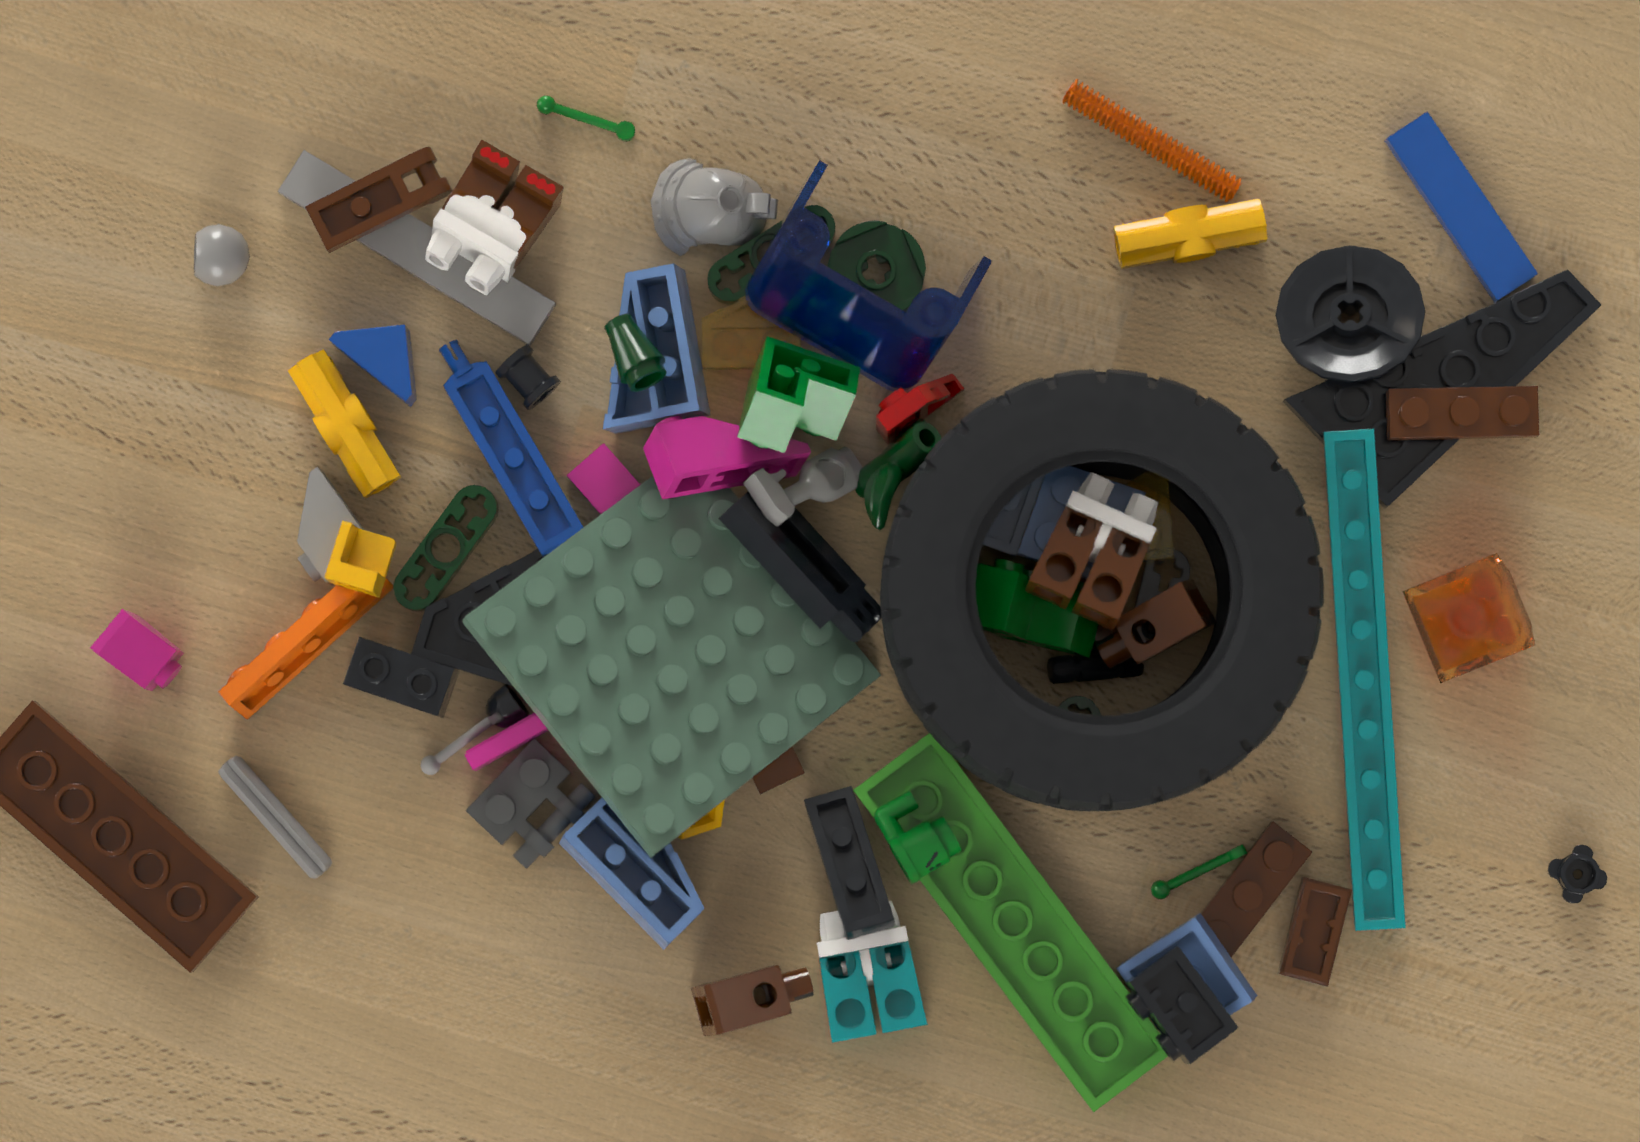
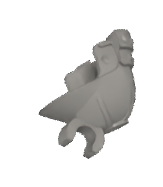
(708, 206)

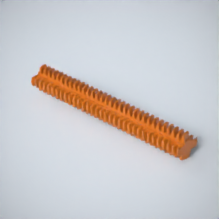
(1152, 141)

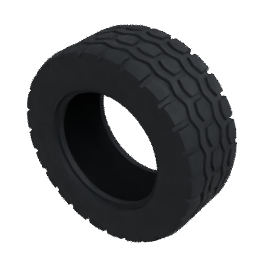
(1230, 493)

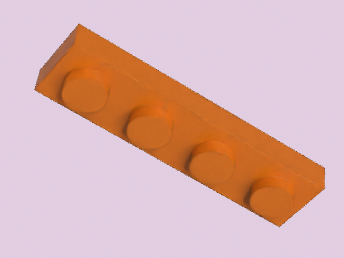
(296, 647)

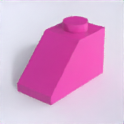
(138, 651)

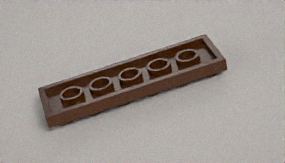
(117, 838)

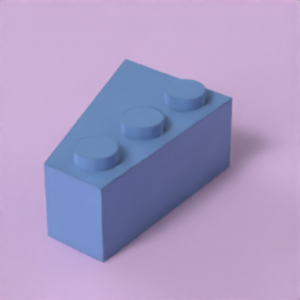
(663, 311)
(647, 888)

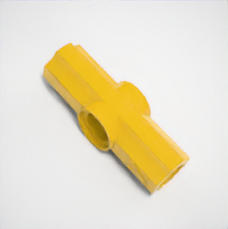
(1190, 233)
(344, 423)

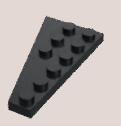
(1480, 350)

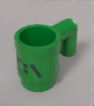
(920, 848)

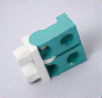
(869, 960)

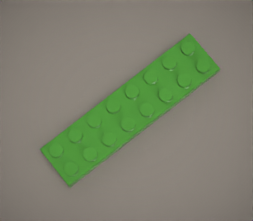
(1021, 929)

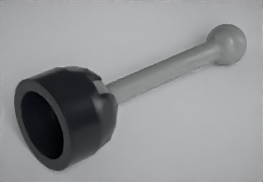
(502, 710)

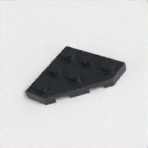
(445, 637)

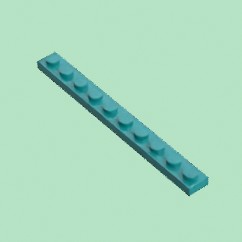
(1364, 679)

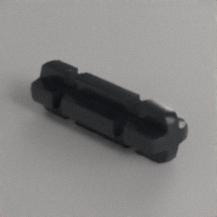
(1078, 668)

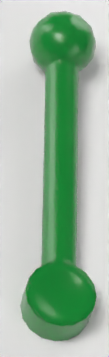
(624, 130)
(1161, 889)

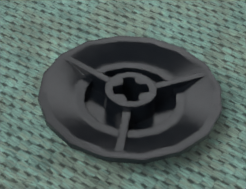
(1350, 282)

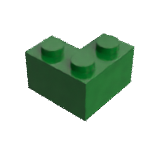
(795, 390)
(1025, 618)

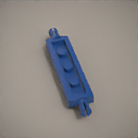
(509, 451)

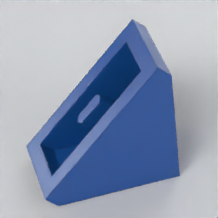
(382, 354)

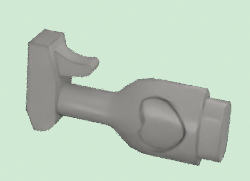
(820, 479)

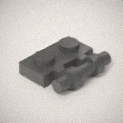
(519, 793)

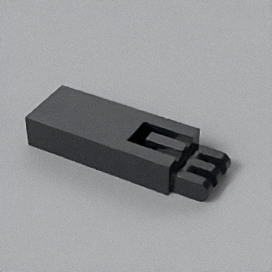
(805, 568)

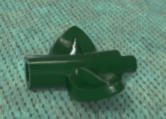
(896, 463)

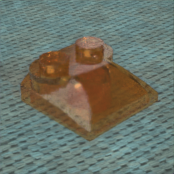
(1470, 617)

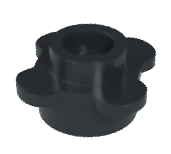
(1591, 877)

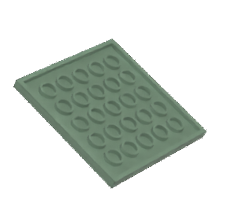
(666, 658)

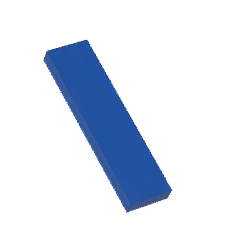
(1461, 207)

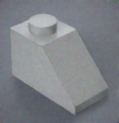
(320, 523)

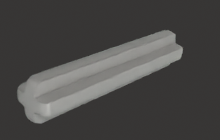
(275, 817)

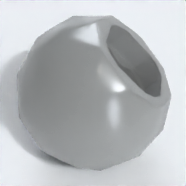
(220, 255)

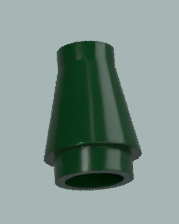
(634, 354)

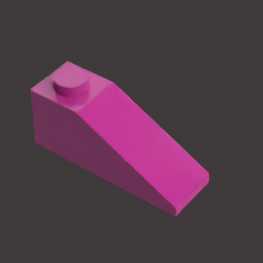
(708, 456)

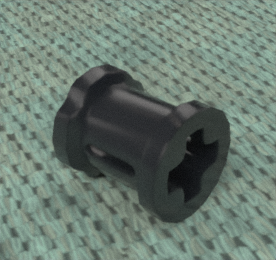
(528, 377)

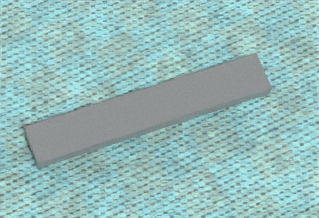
(405, 241)

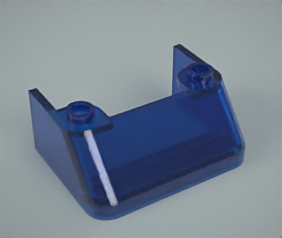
(844, 317)

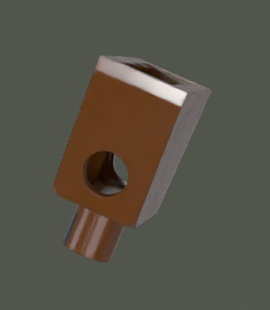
(1175, 615)
(730, 1001)

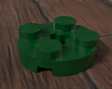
(889, 246)

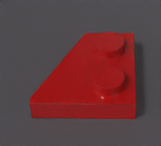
(905, 408)

